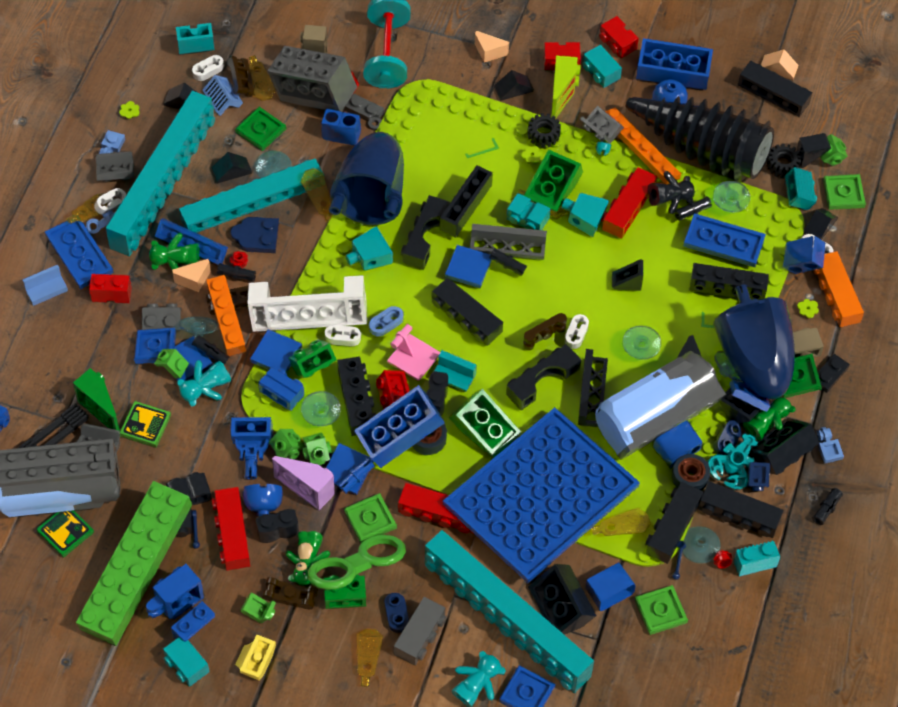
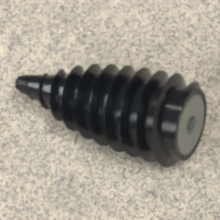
(710, 134)

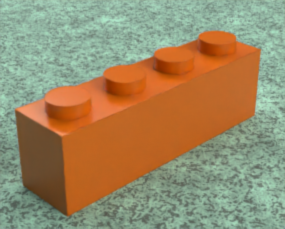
(839, 291)
(226, 315)

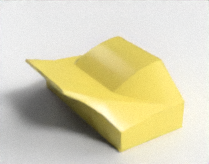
(256, 657)

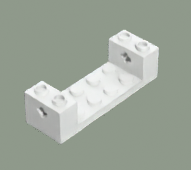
(307, 310)

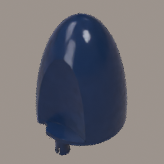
(370, 181)
(759, 343)

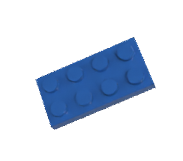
(724, 240)
(78, 252)

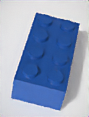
(674, 61)
(399, 426)

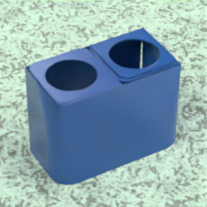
(349, 127)
(803, 255)
(677, 442)
(610, 586)

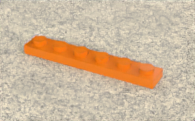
(643, 147)

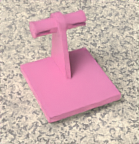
(412, 354)

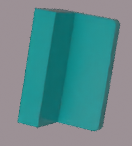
(459, 371)

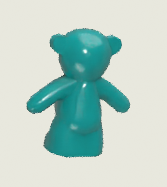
(202, 383)
(479, 677)

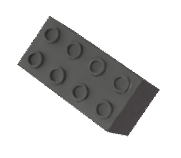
(312, 78)

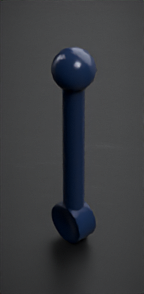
(195, 544)
(682, 545)

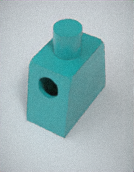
(586, 212)
(370, 250)

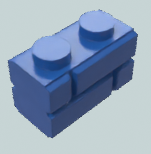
(281, 388)

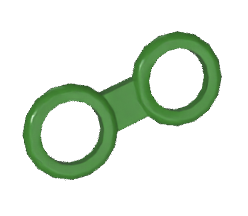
(357, 562)

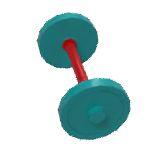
(387, 70)

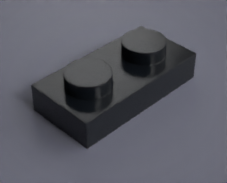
(832, 372)

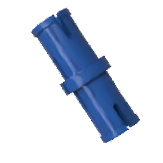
(356, 475)

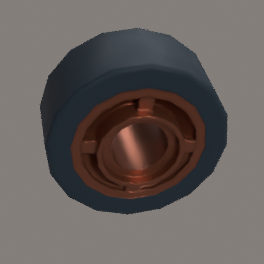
(434, 443)
(694, 464)

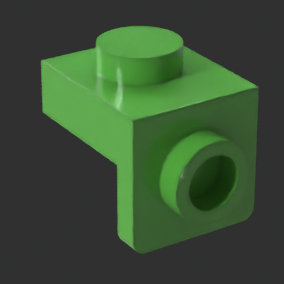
(172, 361)
(258, 608)

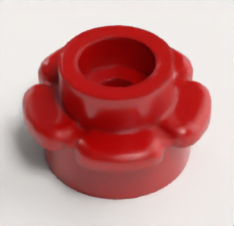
(240, 262)
(722, 559)

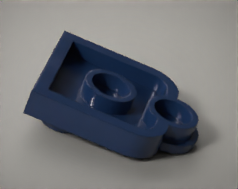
(257, 234)

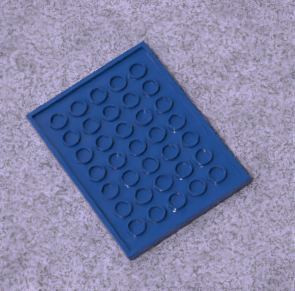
(541, 494)

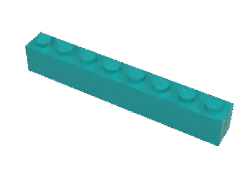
(246, 198)

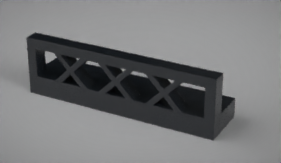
(586, 386)

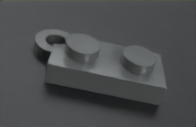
(366, 109)

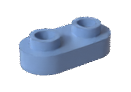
(385, 322)

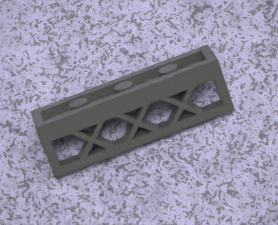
(509, 237)

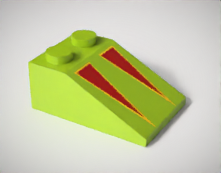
(564, 82)

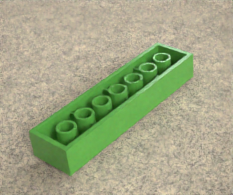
(134, 563)

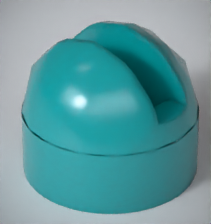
(605, 147)

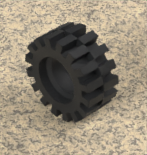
(544, 122)
(783, 152)

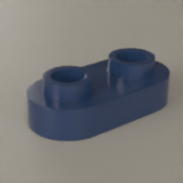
(729, 433)
(396, 611)

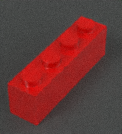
(629, 203)
(428, 507)
(232, 528)

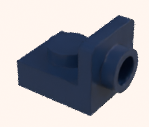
(758, 476)

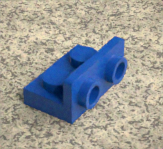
(192, 622)

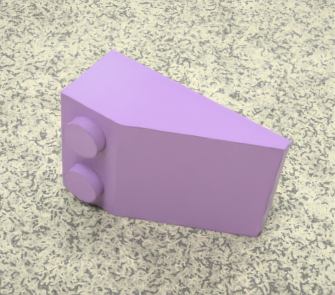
(305, 479)

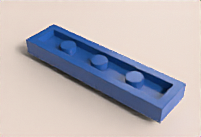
(208, 248)

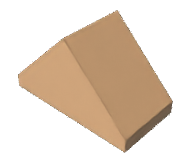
(490, 47)
(780, 63)
(192, 275)

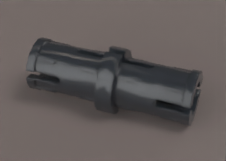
(693, 207)
(508, 261)
(236, 272)
(210, 349)
(827, 506)

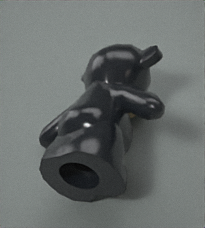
(662, 193)

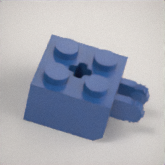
(175, 593)

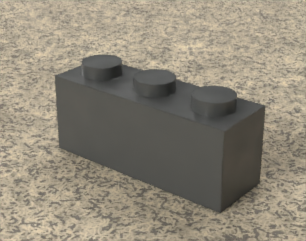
(420, 631)

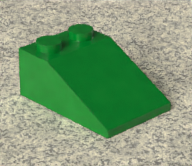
(554, 180)
(94, 397)
(485, 423)

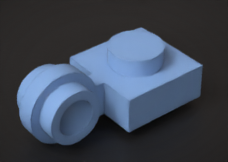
(112, 142)
(100, 224)
(829, 450)

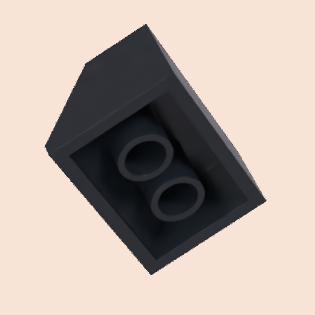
(784, 445)
(562, 599)

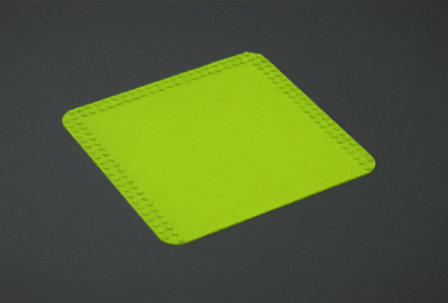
(435, 131)

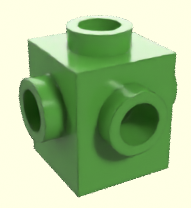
(837, 153)
(286, 444)
(316, 449)

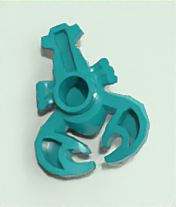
(734, 463)

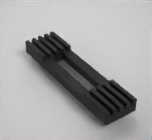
(72, 416)

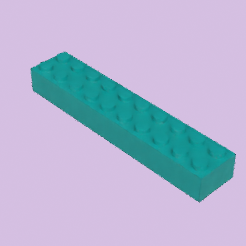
(160, 174)
(508, 612)

